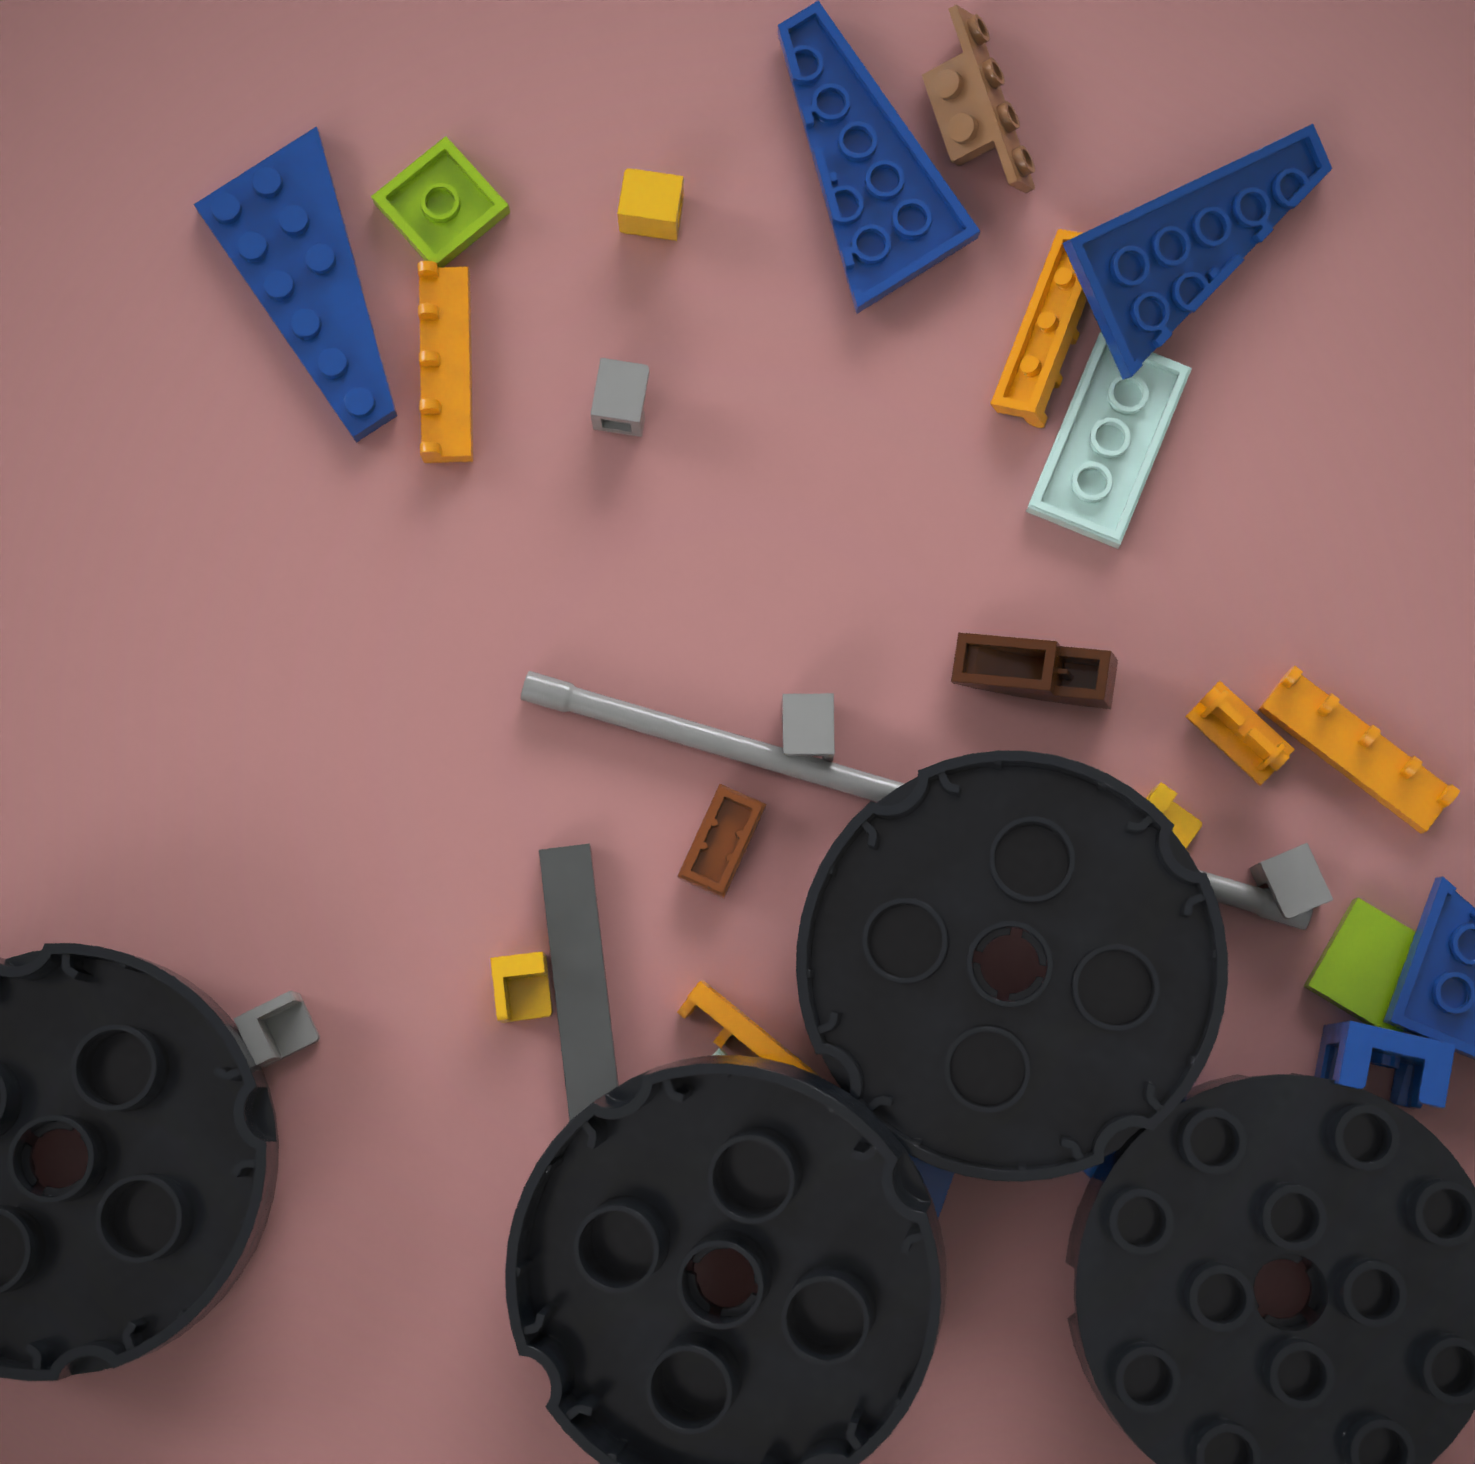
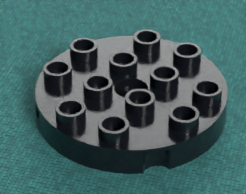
(1072, 1058)
(747, 1163)
(173, 1170)
(1258, 1176)

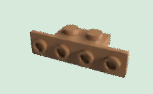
(972, 105)

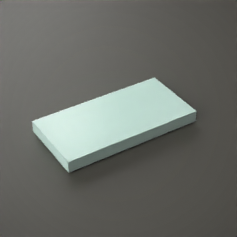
(1108, 445)

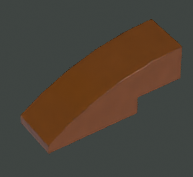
(1035, 669)

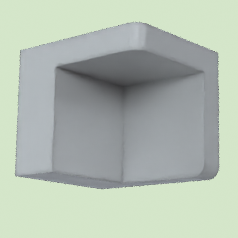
(620, 397)
(808, 725)
(1293, 881)
(277, 1029)

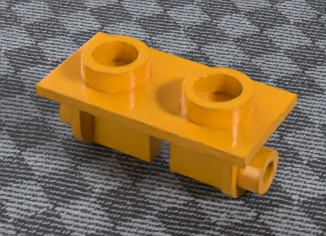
(1240, 733)

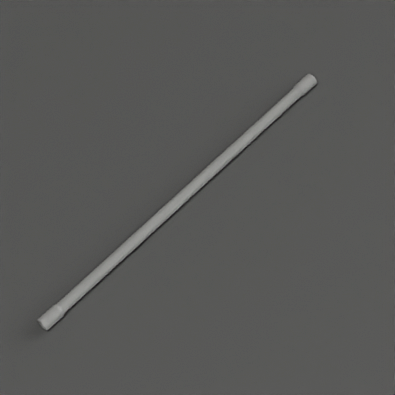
(567, 697)

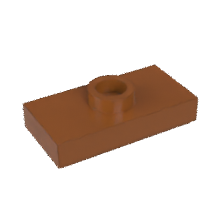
(721, 841)

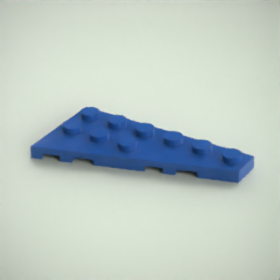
(878, 184)
(1438, 976)

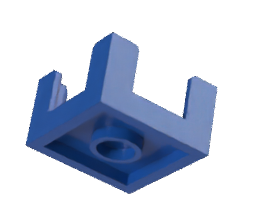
(1419, 1062)

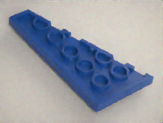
(1177, 249)
(296, 257)

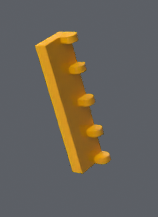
(1042, 338)
(445, 363)
(1358, 750)
(737, 1024)

